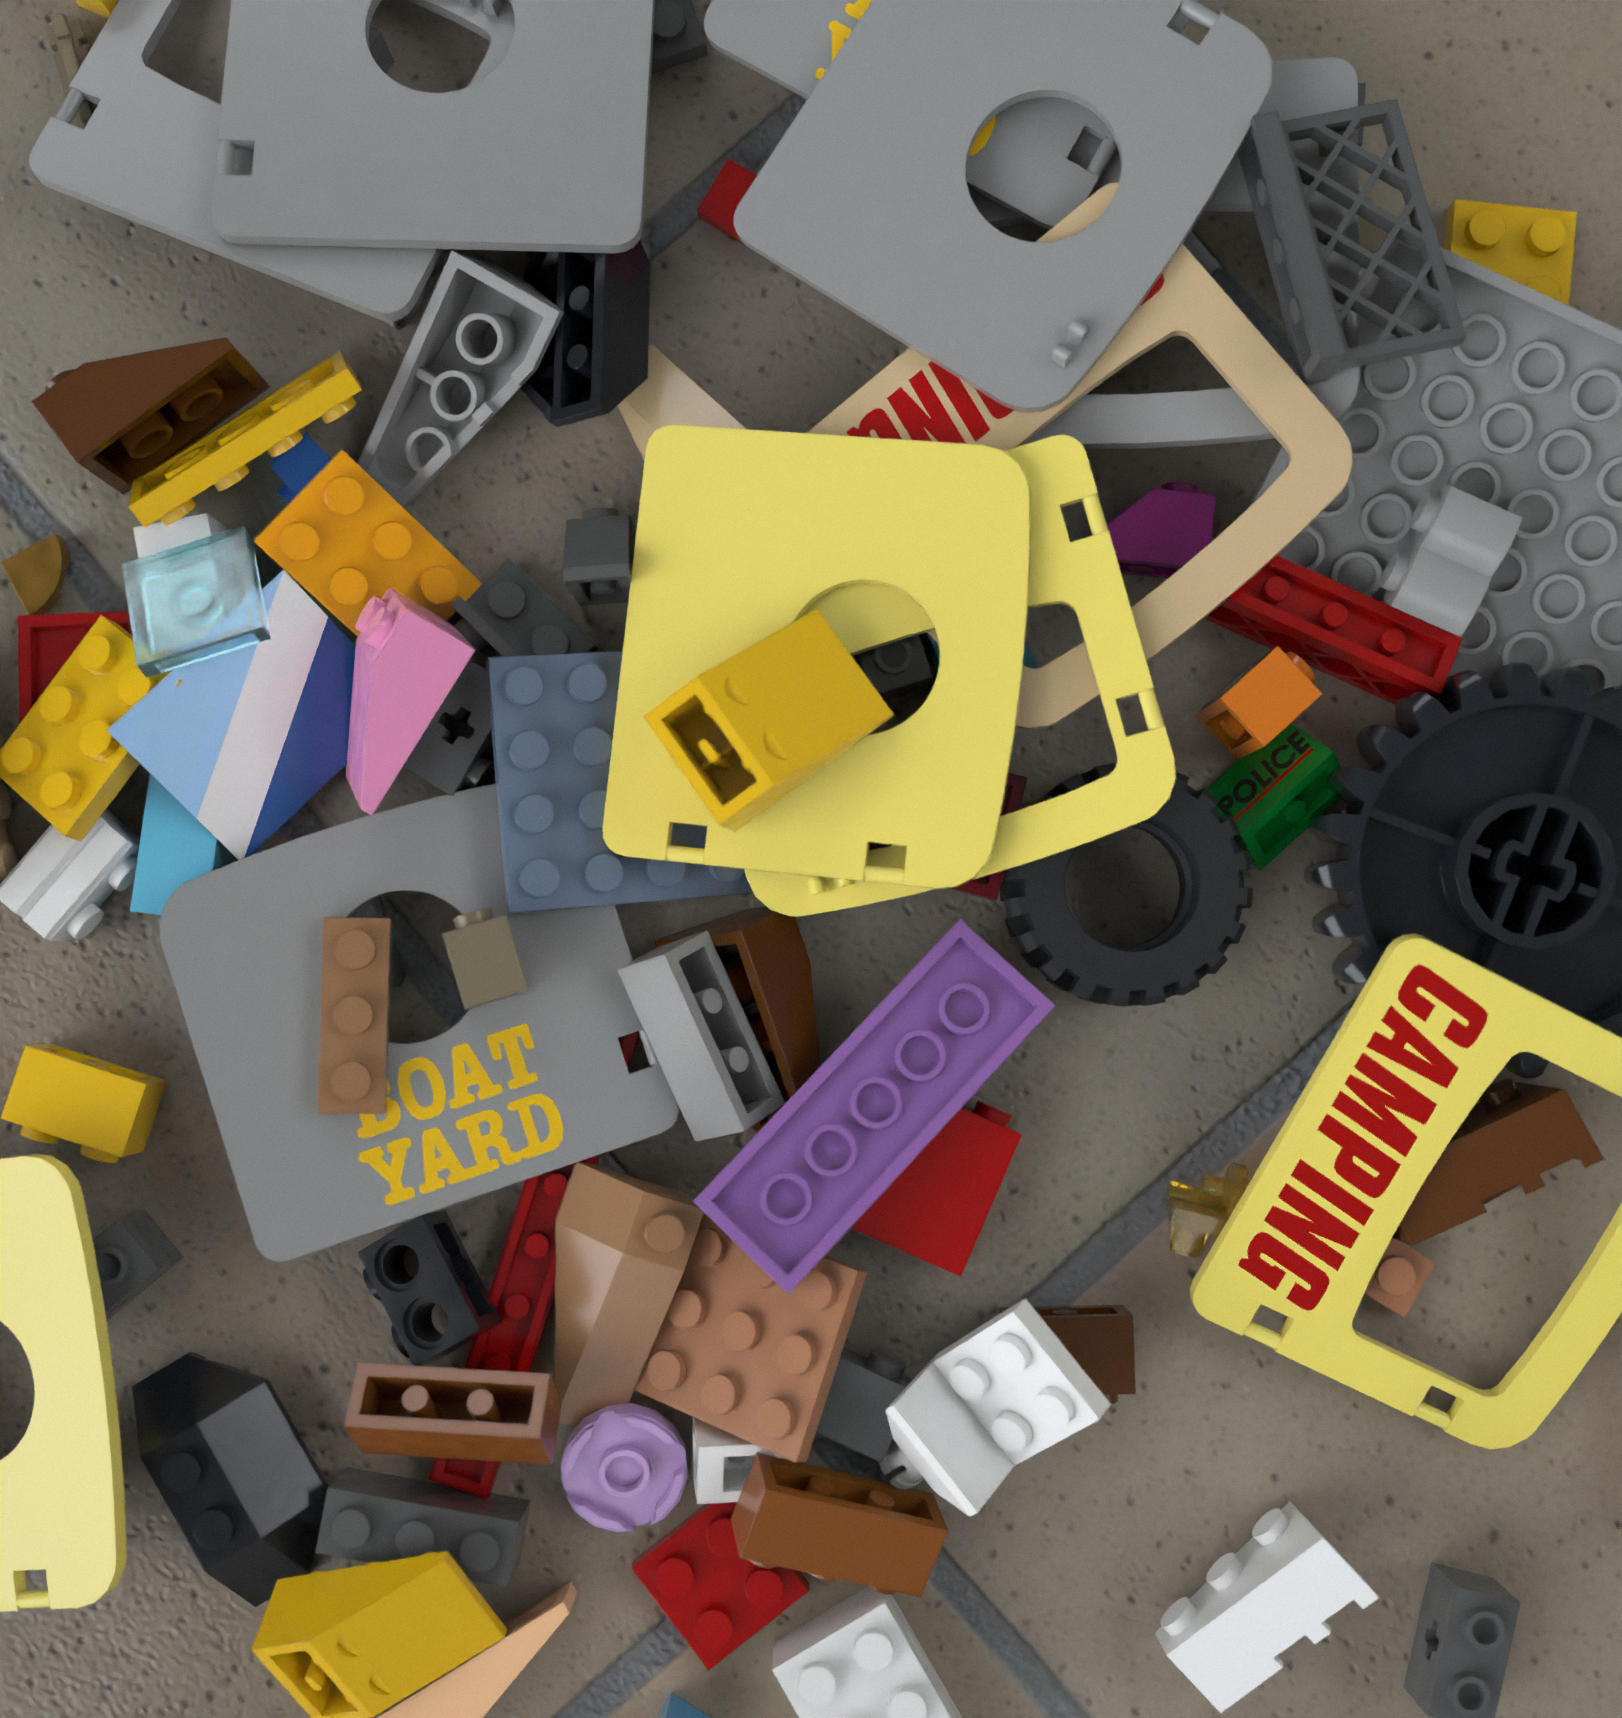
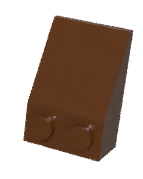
(146, 406)

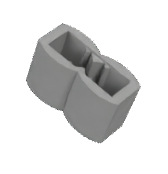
(1450, 558)

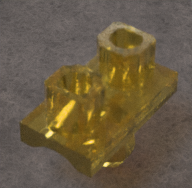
(1202, 1210)

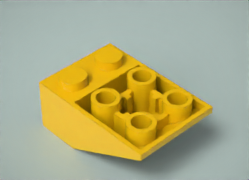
(767, 719)
(372, 1632)

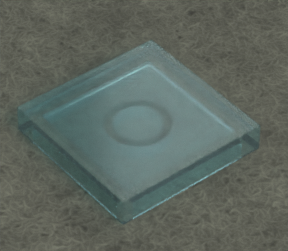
(195, 602)

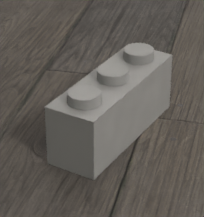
(701, 1037)

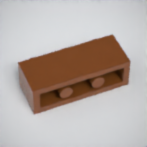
(454, 1413)
(837, 1526)

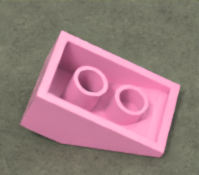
(399, 681)

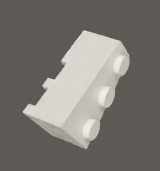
(1259, 1606)

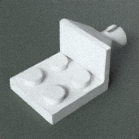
(988, 1408)

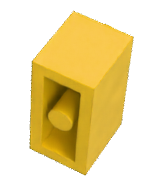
(82, 1101)

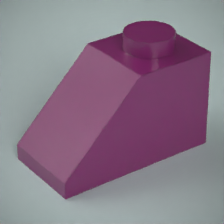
(1163, 530)

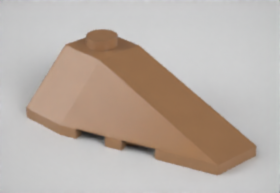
(615, 1277)

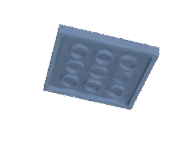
(551, 777)

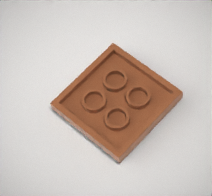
(749, 1351)

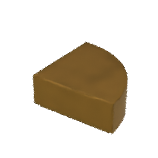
(39, 573)

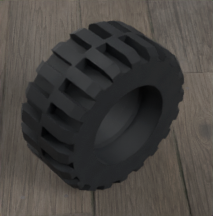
(1180, 954)

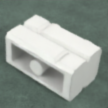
(67, 880)

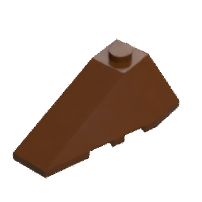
(774, 987)

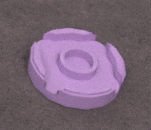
(624, 1467)

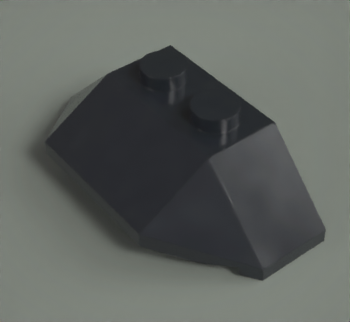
(602, 336)
(231, 1472)

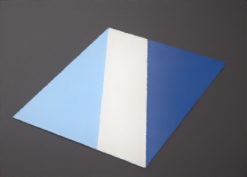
(251, 726)

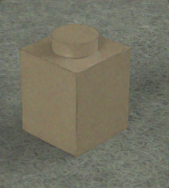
(484, 958)

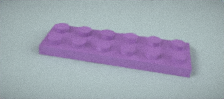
(873, 1106)

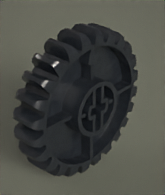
(1412, 825)

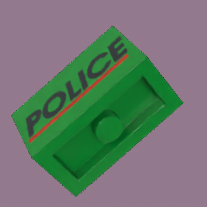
(1276, 793)

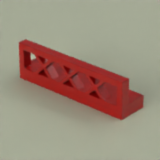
(1340, 631)

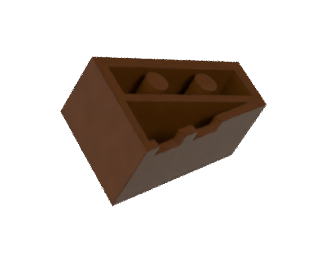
(1500, 1145)

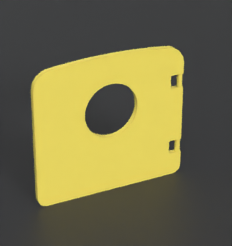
(740, 544)
(66, 1474)

